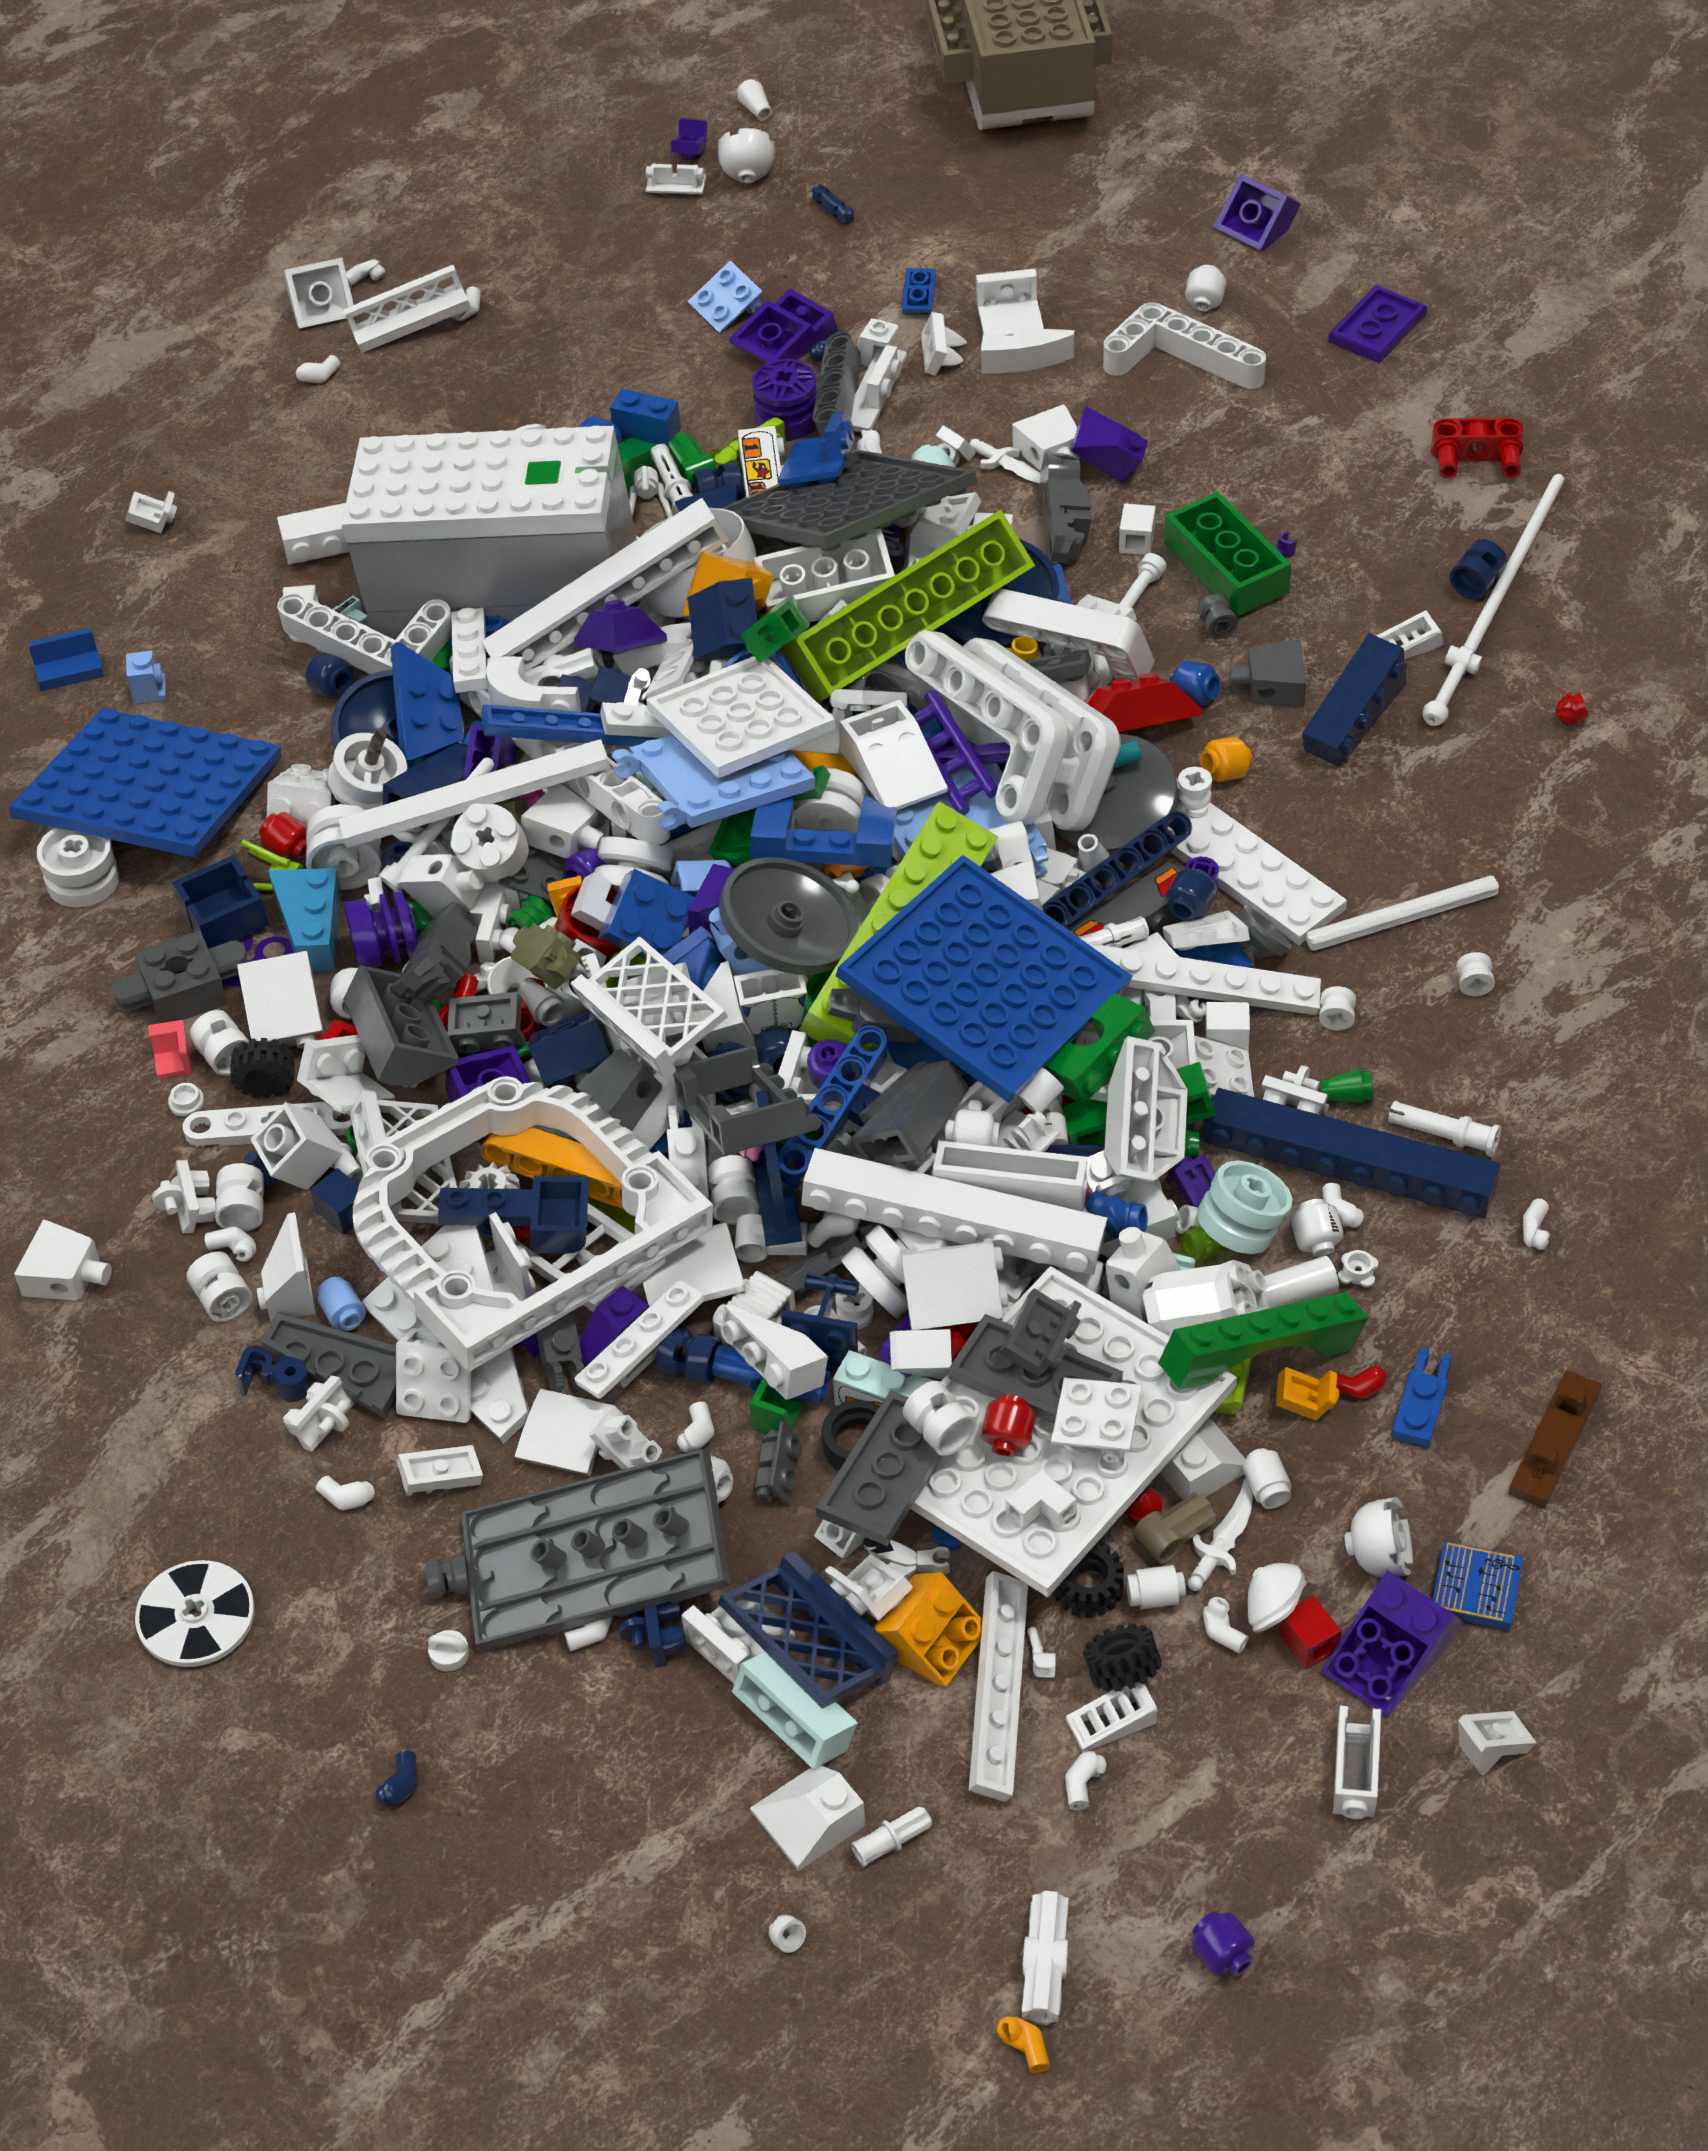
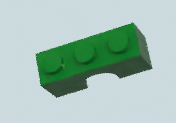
(1088, 1067)

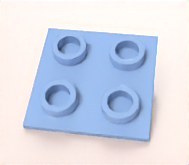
(726, 297)

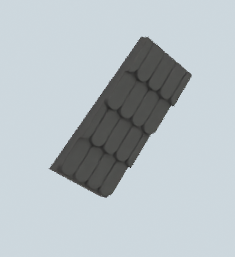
(594, 1549)

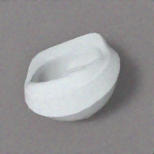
(1273, 1594)

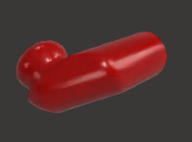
(1362, 1384)

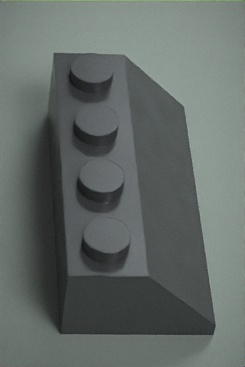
(398, 1033)

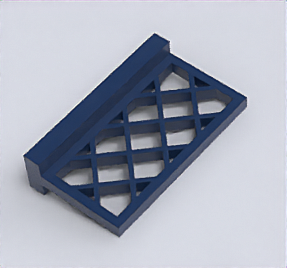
(776, 1198)
(830, 1617)

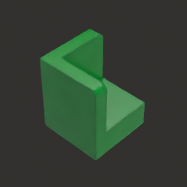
(769, 1409)

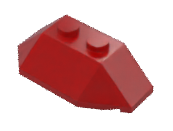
(1142, 702)

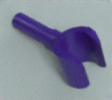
(1286, 547)

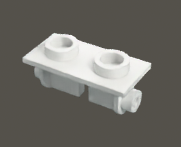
(687, 180)

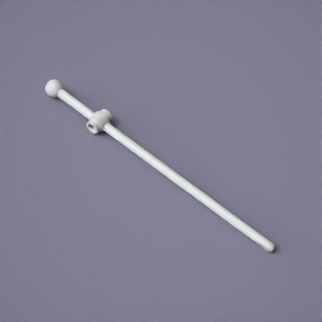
(1463, 658)

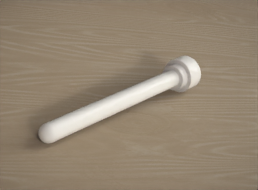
(1149, 570)
(391, 874)

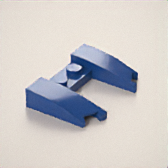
(870, 846)

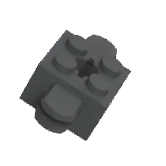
(181, 994)

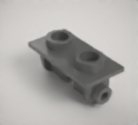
(781, 1451)

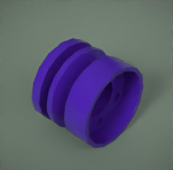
(788, 392)
(381, 929)

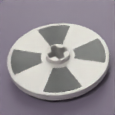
(181, 1638)

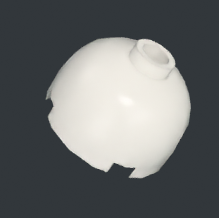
(746, 154)
(1380, 1538)

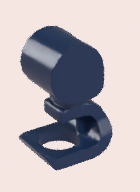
(288, 1374)

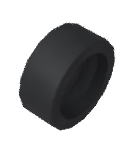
(839, 1418)

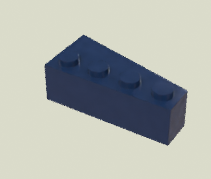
(1356, 700)

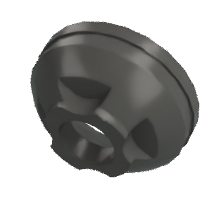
(1263, 935)

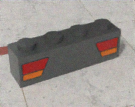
(1142, 899)

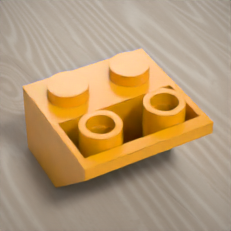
(932, 1628)

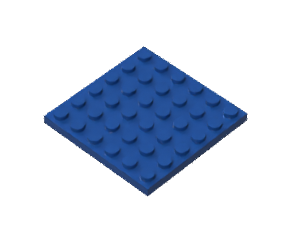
(146, 782)
(983, 977)

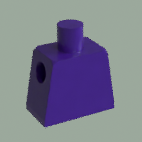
(501, 751)

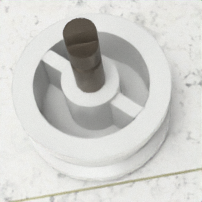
(362, 767)

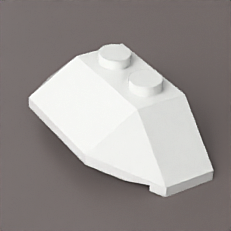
(1145, 1112)

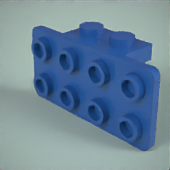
(821, 456)

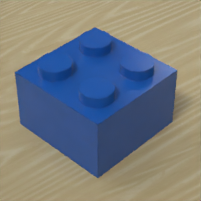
(646, 910)

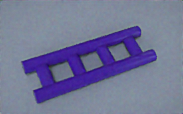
(966, 757)

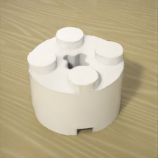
(484, 825)

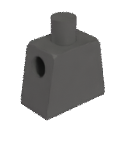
(1273, 674)
(622, 1087)

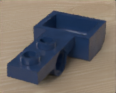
(552, 1209)

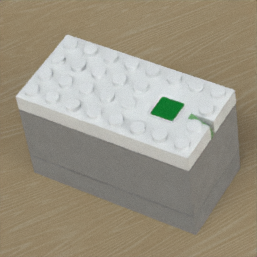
(482, 518)

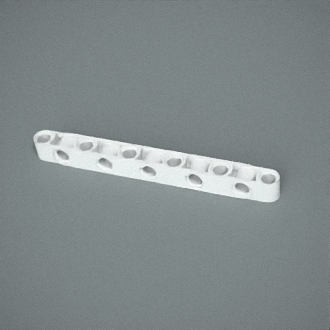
(620, 799)

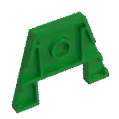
(734, 833)

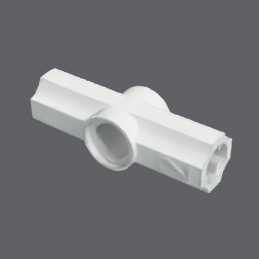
(579, 664)
(1045, 1958)

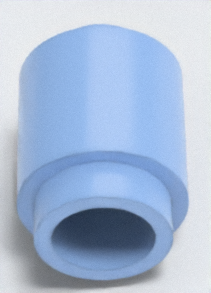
(341, 1304)

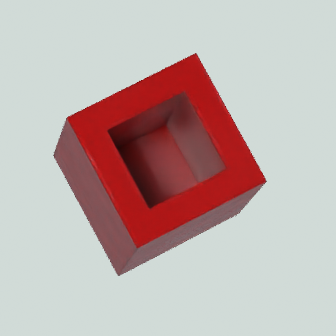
(1310, 1632)

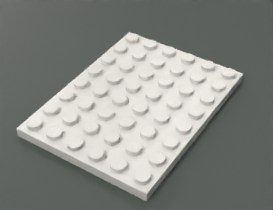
(972, 1484)

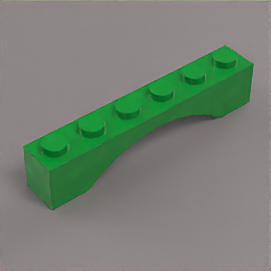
(1208, 1349)

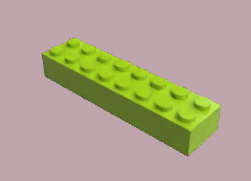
(906, 604)
(936, 847)

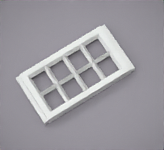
(605, 1225)

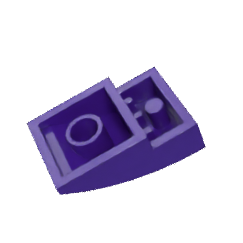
(784, 328)

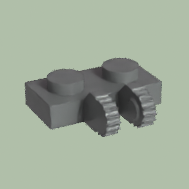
(1066, 666)

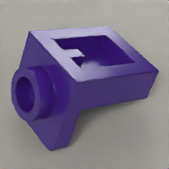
(1192, 1178)

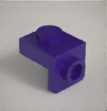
(690, 138)

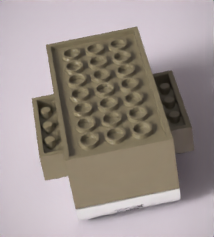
(1022, 56)

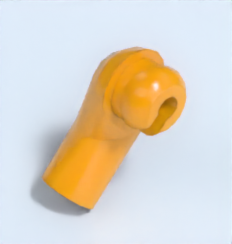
(1026, 2039)

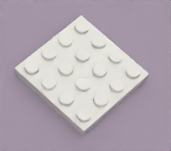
(740, 715)

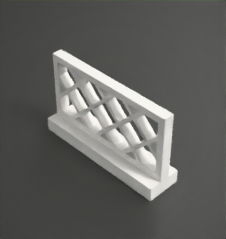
(632, 1030)
(371, 1129)

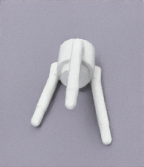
(646, 487)

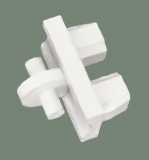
(1296, 1091)
(181, 1197)
(321, 1414)
(622, 1441)

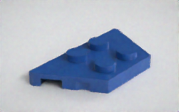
(425, 705)

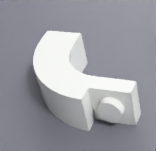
(509, 688)

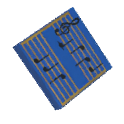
(1478, 1584)

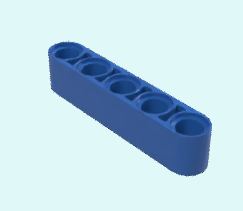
(839, 1090)

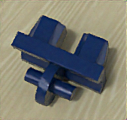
(661, 1640)

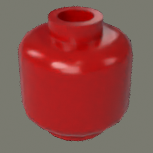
(284, 835)
(1008, 1425)

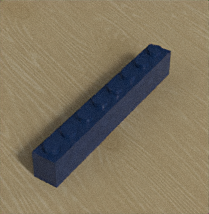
(1352, 1153)

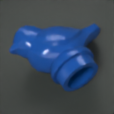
(1118, 1213)

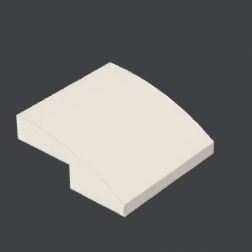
(559, 1432)

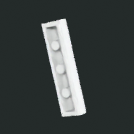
(1302, 1282)

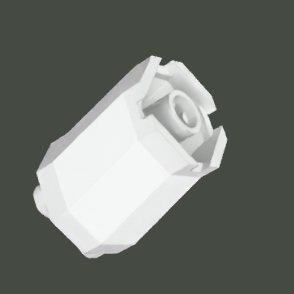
(1203, 1295)

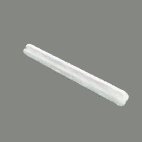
(1402, 913)

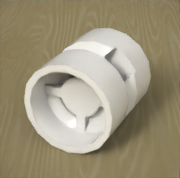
(215, 1038)
(732, 1188)
(239, 1197)
(219, 1286)
(939, 1418)

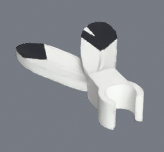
(907, 1560)

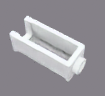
(1356, 1766)

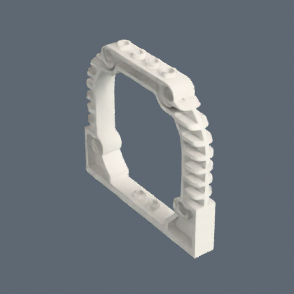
(483, 1322)

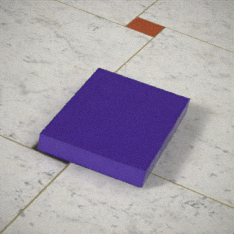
(1377, 324)

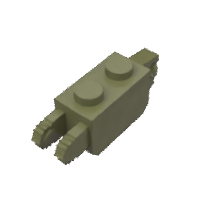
(545, 954)

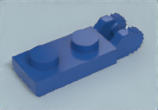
(1422, 1401)

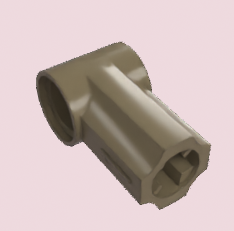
(1166, 1533)

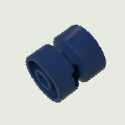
(708, 479)
(1478, 569)
(698, 1359)

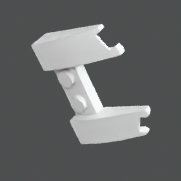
(653, 654)

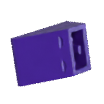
(1391, 1644)

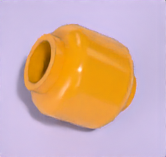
(1226, 759)

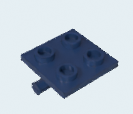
(831, 1335)

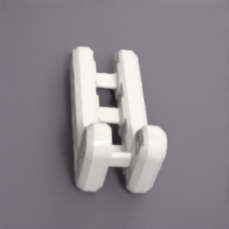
(1055, 739)

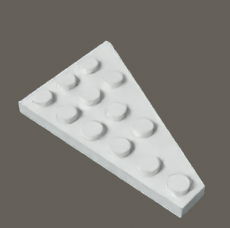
(495, 1385)

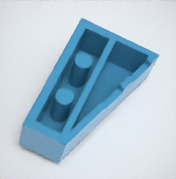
(310, 912)

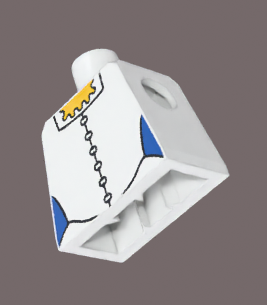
(771, 999)

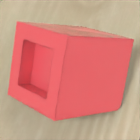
(170, 1049)

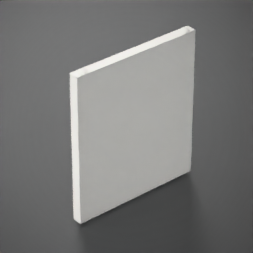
(703, 1263)

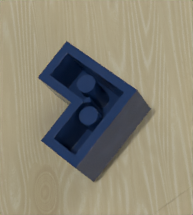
(608, 687)

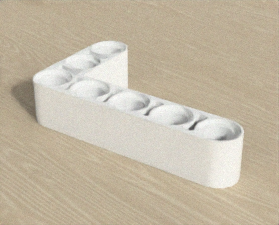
(1184, 338)
(1073, 627)
(358, 643)

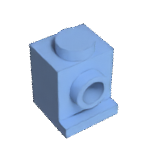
(145, 678)

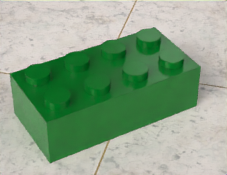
(1227, 553)

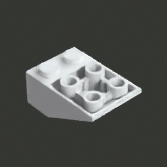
(891, 756)

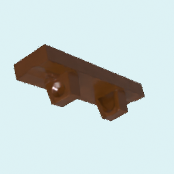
(1555, 1439)

